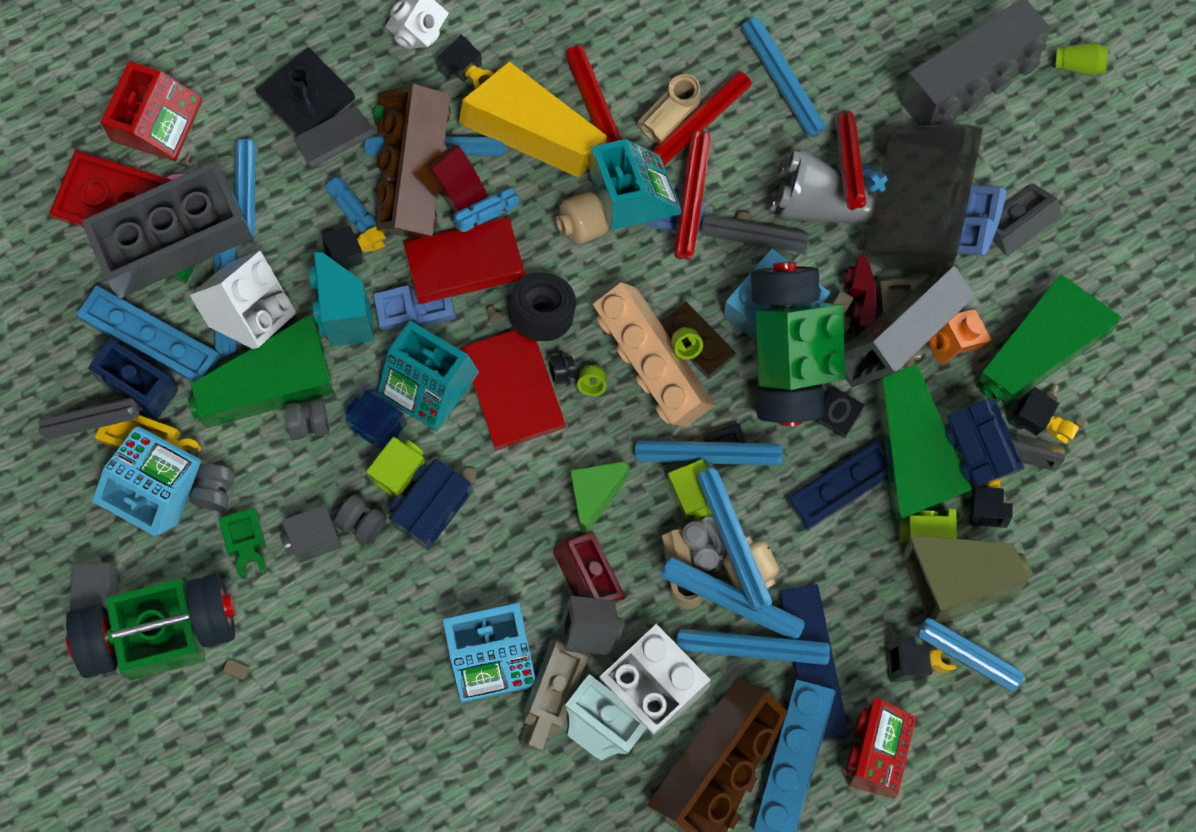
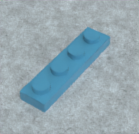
(147, 335)
(795, 758)

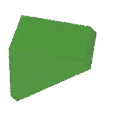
(595, 489)

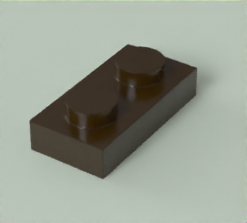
(715, 350)

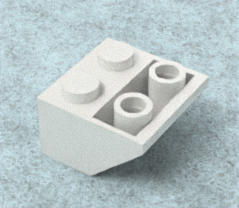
(244, 301)
(656, 680)

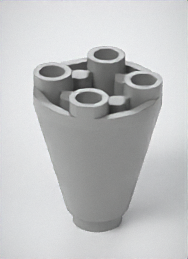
(813, 192)

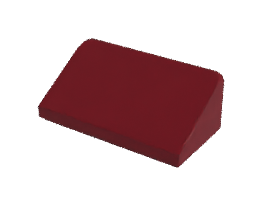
(588, 568)

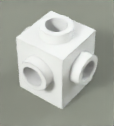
(416, 22)

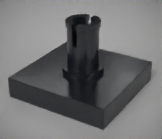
(305, 93)

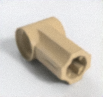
(670, 110)
(675, 547)

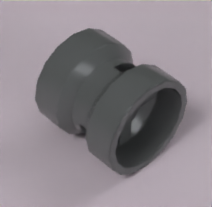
(298, 419)
(212, 487)
(360, 520)

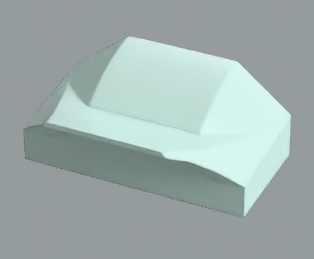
(601, 721)

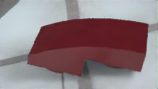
(457, 179)
(863, 291)

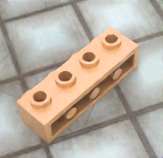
(650, 351)

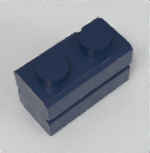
(133, 378)
(983, 443)
(430, 503)

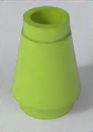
(1083, 58)

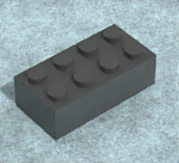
(976, 66)
(167, 230)

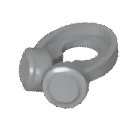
(696, 537)

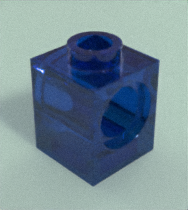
(374, 420)

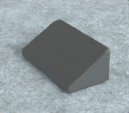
(333, 136)
(1025, 218)
(1039, 452)

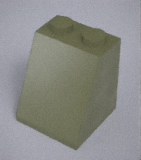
(963, 574)

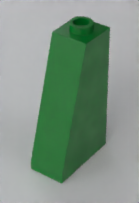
(1051, 336)
(264, 379)
(916, 446)

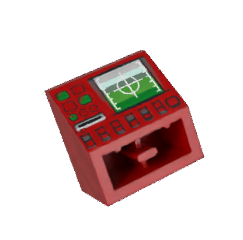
(150, 112)
(882, 749)

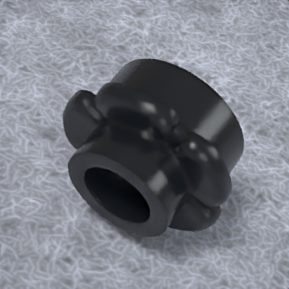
(562, 368)

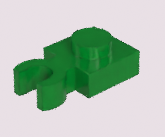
(242, 537)

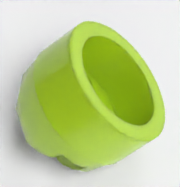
(686, 352)
(584, 380)

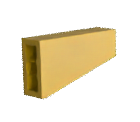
(530, 120)

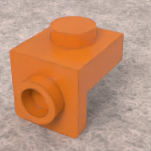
(959, 335)

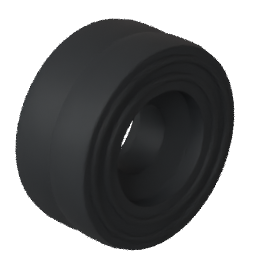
(542, 288)

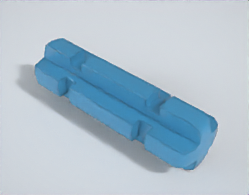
(873, 179)
(350, 204)
(485, 209)

